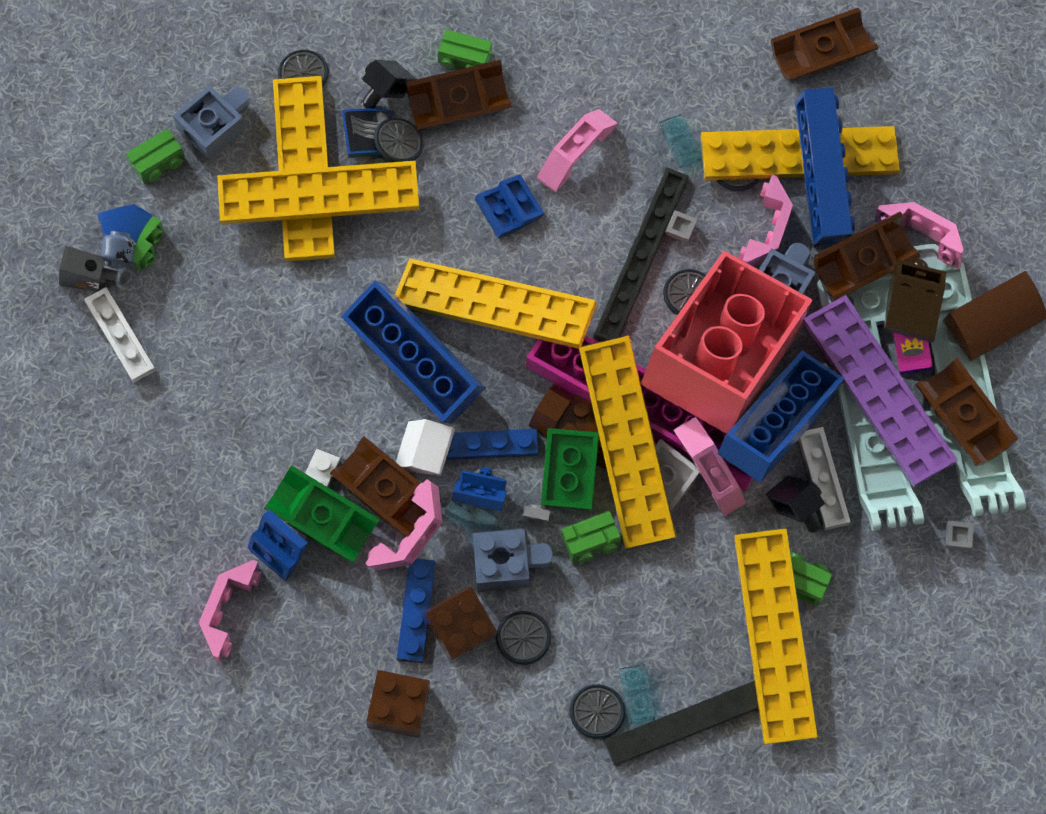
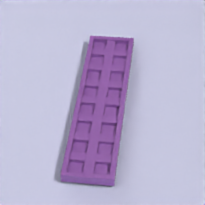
(880, 391)

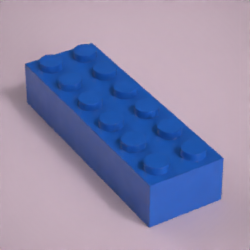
(824, 166)
(413, 352)
(780, 416)

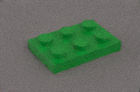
(570, 469)

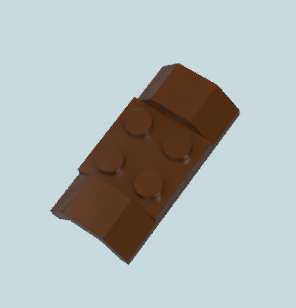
(822, 45)
(457, 95)
(864, 257)
(567, 412)
(967, 413)
(381, 486)

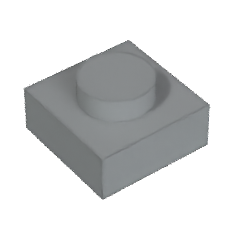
(681, 226)
(536, 515)
(959, 535)

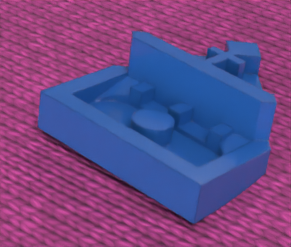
(124, 219)
(480, 489)

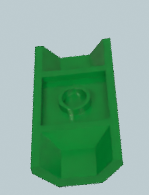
(321, 514)

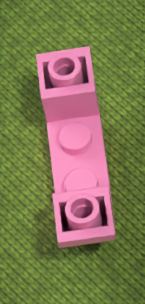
(573, 146)
(776, 199)
(931, 225)
(711, 466)
(428, 498)
(242, 577)

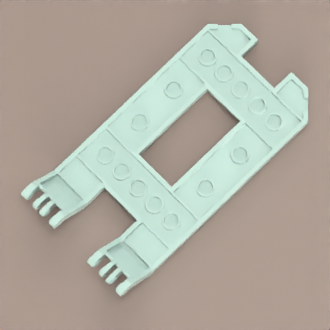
(878, 477)

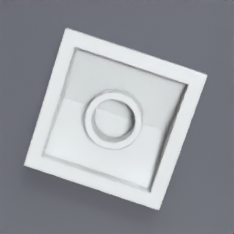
(425, 447)
(676, 471)

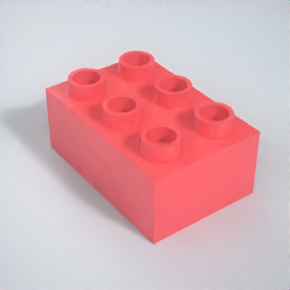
(726, 342)

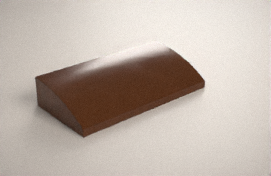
(996, 316)

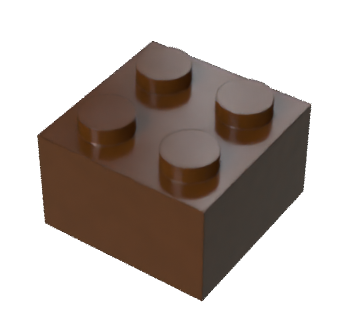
(459, 622)
(398, 704)

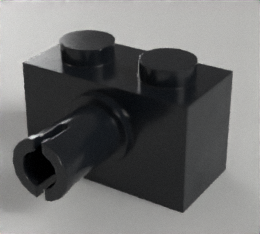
(386, 81)
(797, 501)

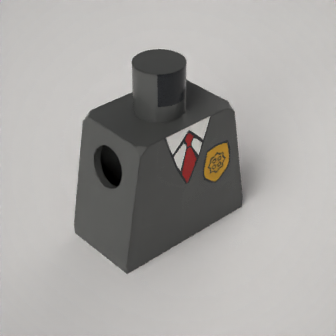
(84, 270)

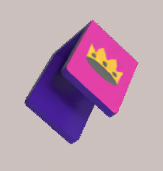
(912, 354)

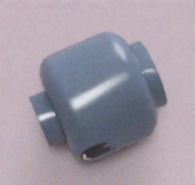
(118, 249)

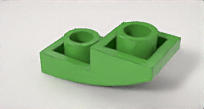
(144, 249)

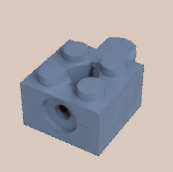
(212, 110)
(790, 268)
(505, 558)

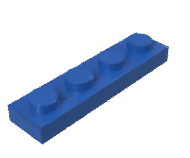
(493, 444)
(416, 600)

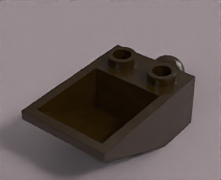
(914, 299)

